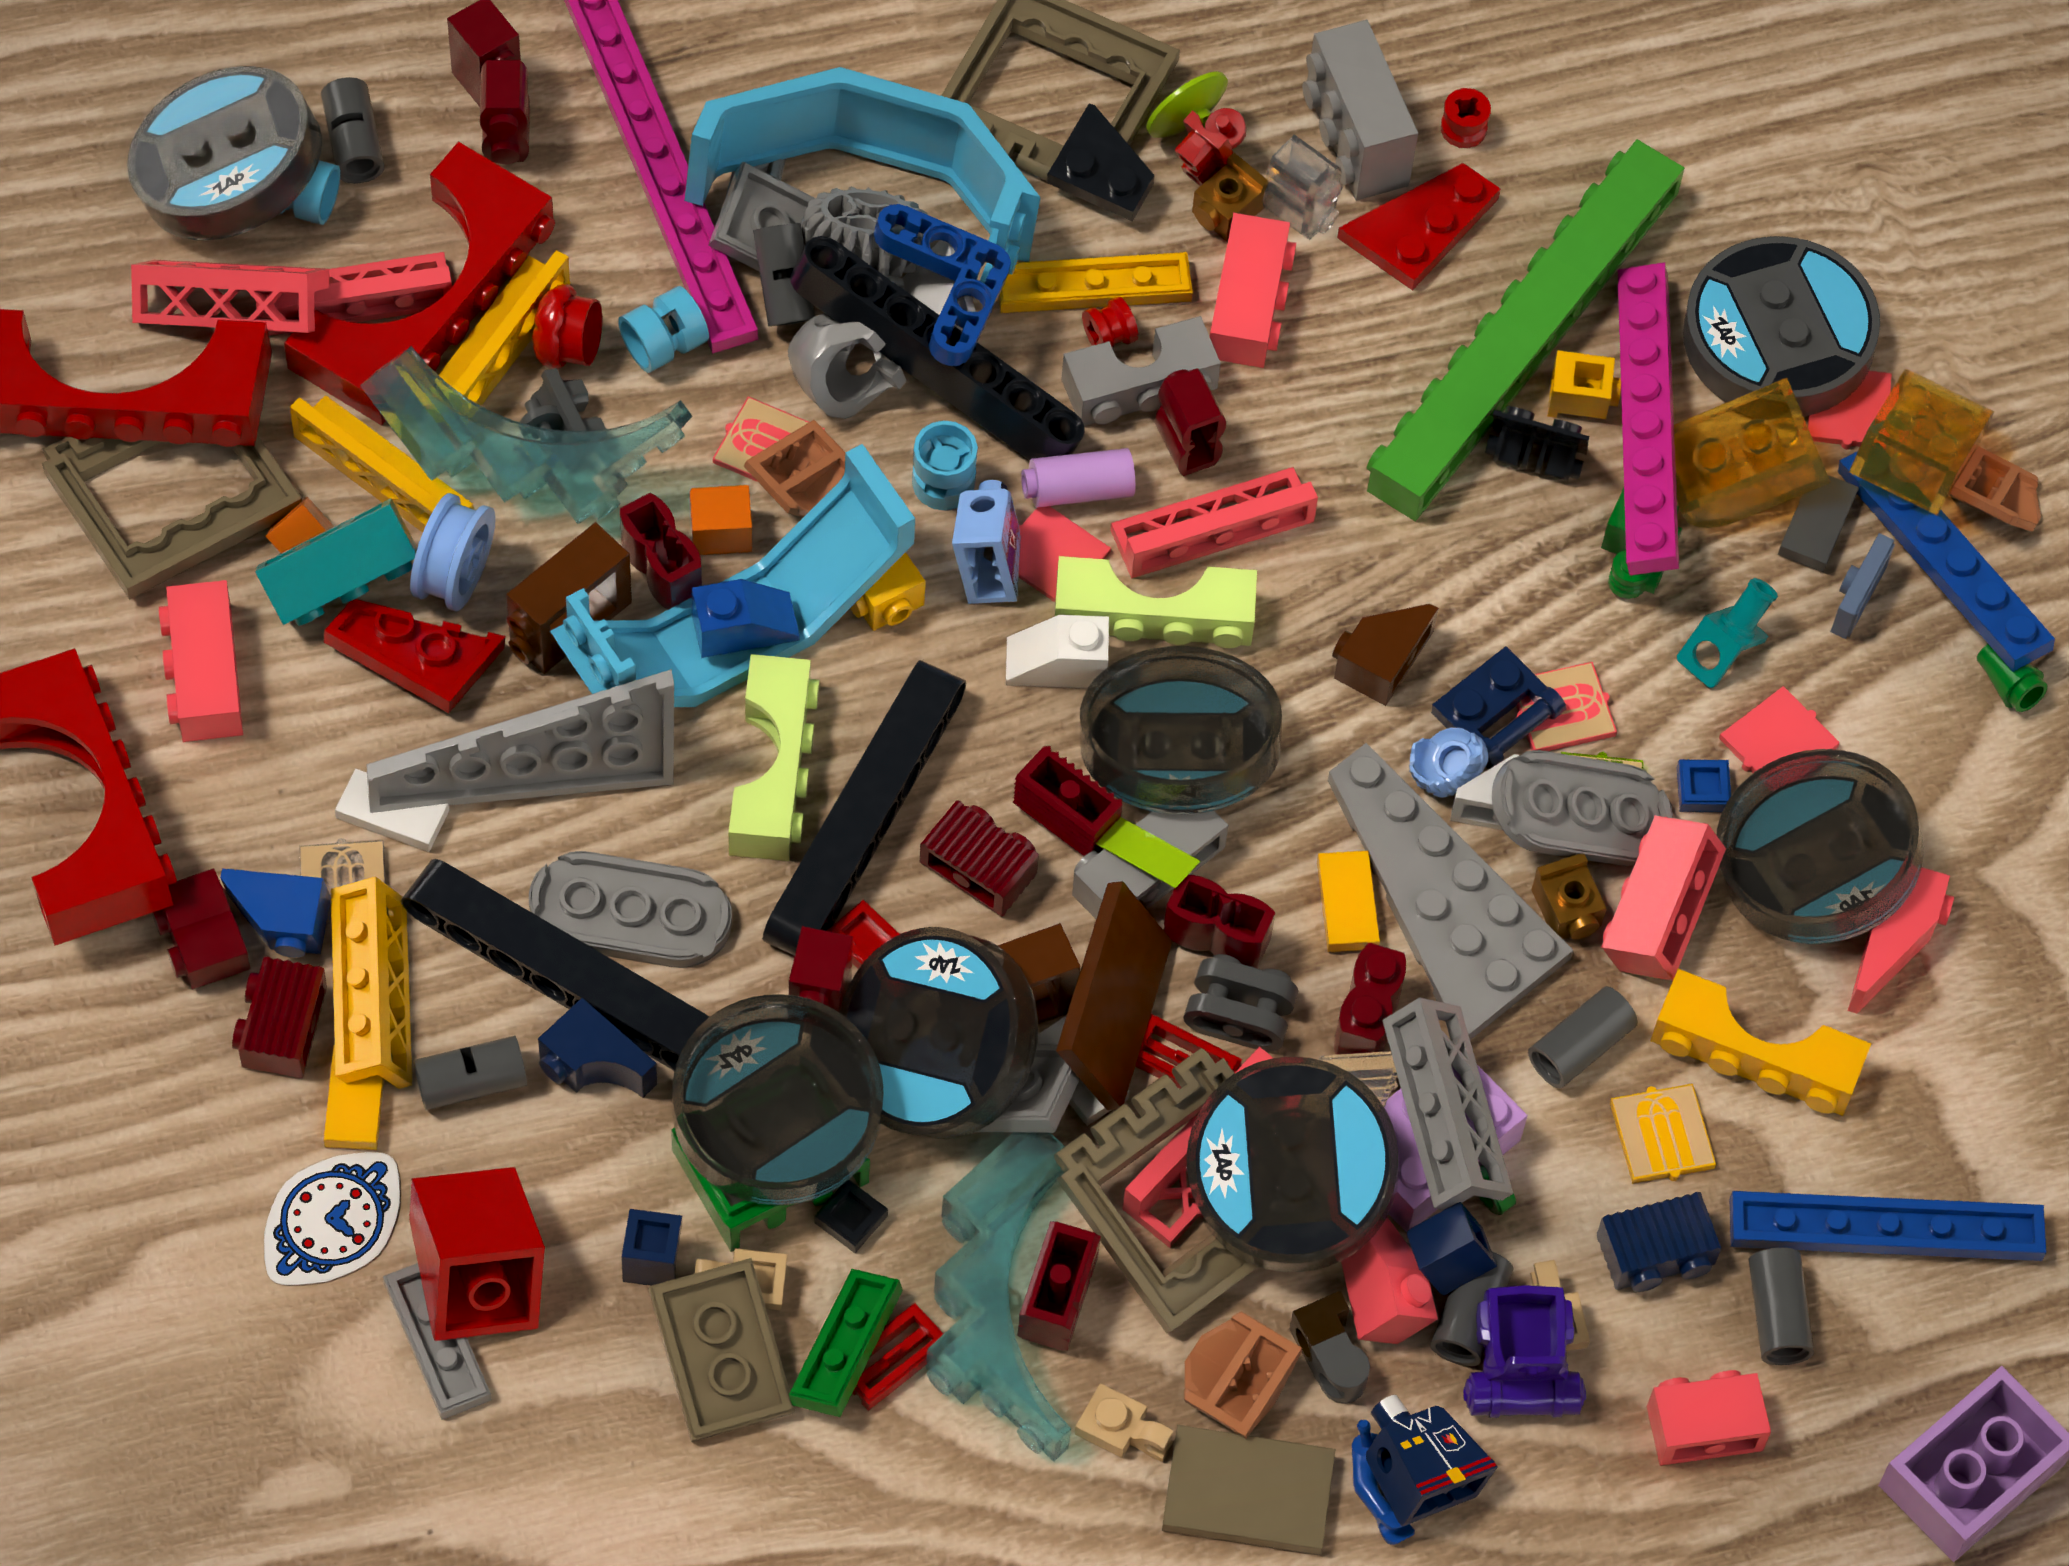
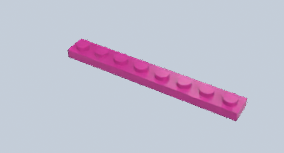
(1647, 420)

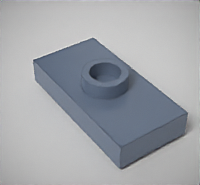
(1860, 585)

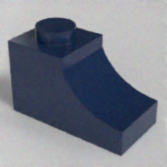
(590, 1050)

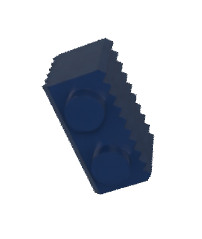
(1659, 1242)

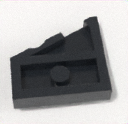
(1101, 167)

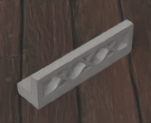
(1439, 1103)

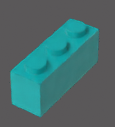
(338, 563)

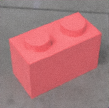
(1708, 1417)

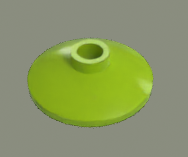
(1197, 95)

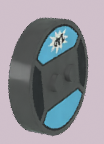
(1778, 314)

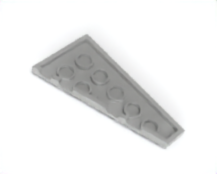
(571, 748)
(1454, 910)

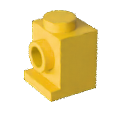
(1583, 385)

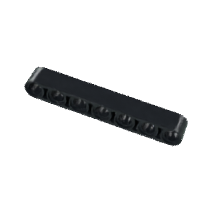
(980, 388)
(866, 805)
(550, 959)

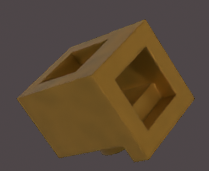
(1229, 191)
(1565, 915)

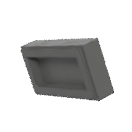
(1818, 524)

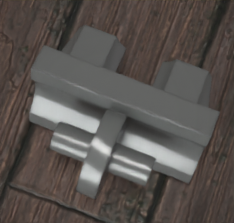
(558, 405)

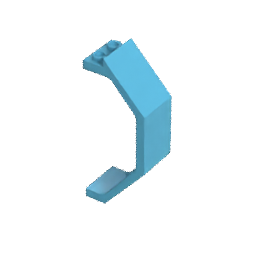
(875, 122)
(821, 562)

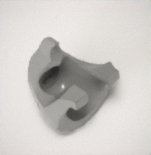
(819, 365)

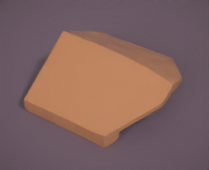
(799, 468)
(1999, 490)
(1239, 1372)

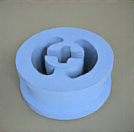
(452, 552)

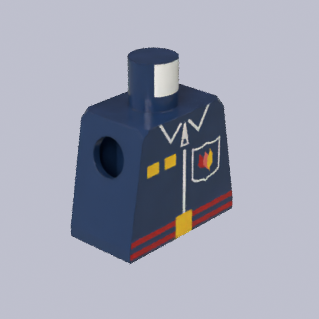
(1425, 1461)

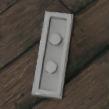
(445, 1364)

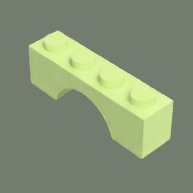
(1212, 611)
(764, 810)

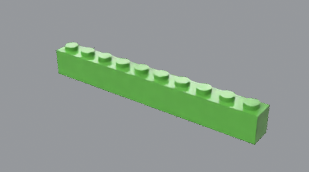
(1524, 329)

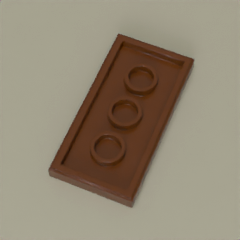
(1114, 996)

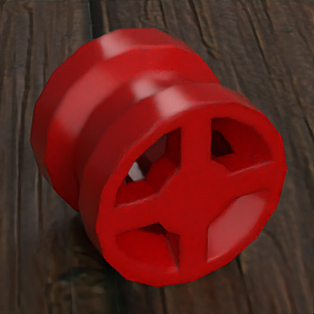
(1470, 129)
(1110, 323)

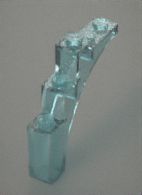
(452, 432)
(981, 1348)

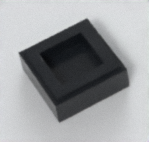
(851, 1216)

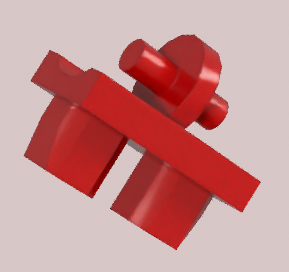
(1208, 148)

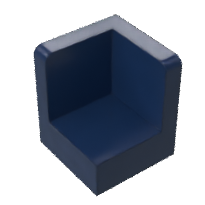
(650, 1247)
(1451, 1248)

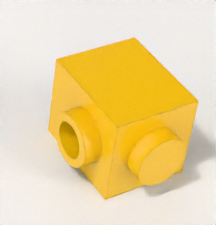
(893, 595)

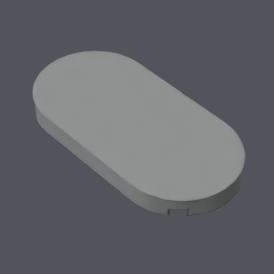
(1576, 806)
(634, 908)

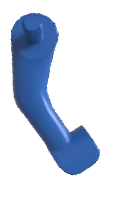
(1368, 1491)

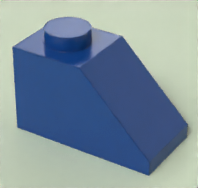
(741, 617)
(281, 908)

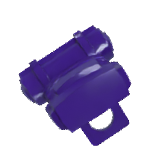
(1524, 1355)

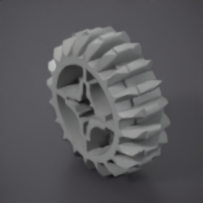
(851, 221)

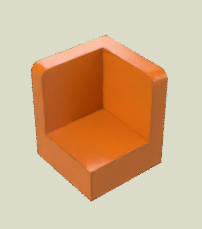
(721, 519)
(298, 526)

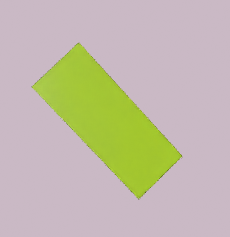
(1148, 852)

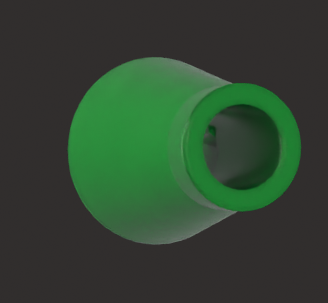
(2018, 688)

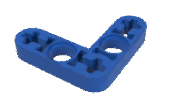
(962, 267)

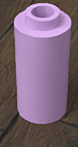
(1079, 478)

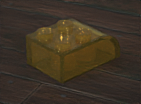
(1921, 441)
(1745, 457)

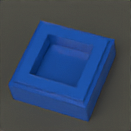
(1703, 785)

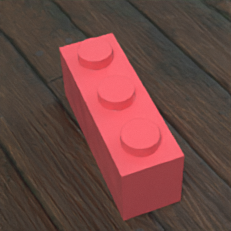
(1251, 290)
(201, 661)
(1663, 897)

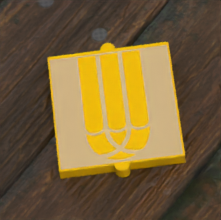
(1662, 1133)

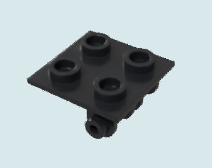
(1562, 436)

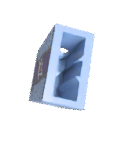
(987, 520)

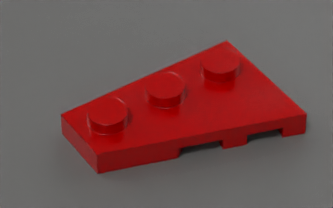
(1421, 225)
(417, 655)

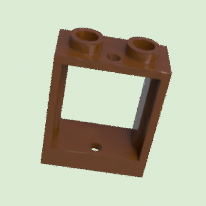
(539, 601)
(1049, 968)

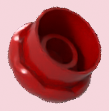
(567, 328)

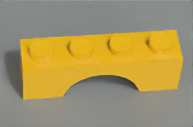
(1701, 1026)

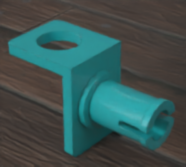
(1730, 631)

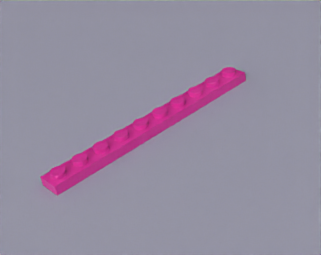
(662, 170)

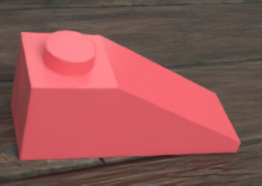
(1901, 936)
(1387, 1289)

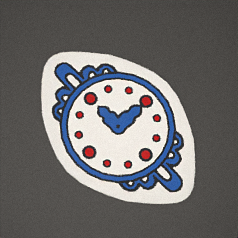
(331, 1218)

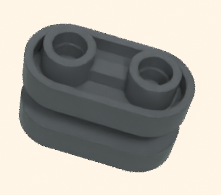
(1241, 1003)

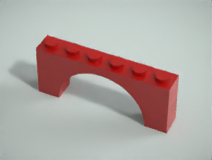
(501, 224)
(206, 403)
(117, 867)

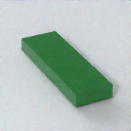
(845, 1342)

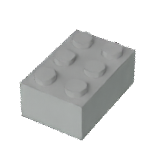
(1360, 110)

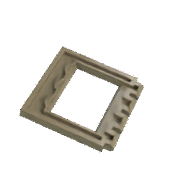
(1080, 36)
(181, 542)
(1123, 1138)

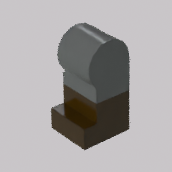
(1333, 1359)

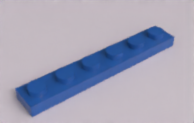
(1959, 573)
(1887, 1225)

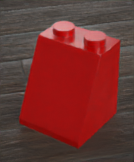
(477, 1253)

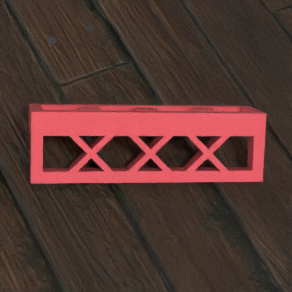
(226, 276)
(375, 290)
(1214, 529)
(1160, 1175)

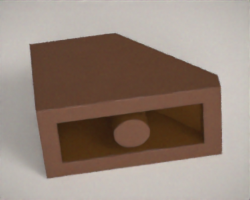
(1383, 650)

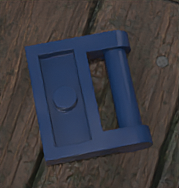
(1490, 695)

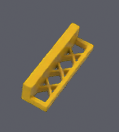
(504, 329)
(368, 459)
(370, 983)

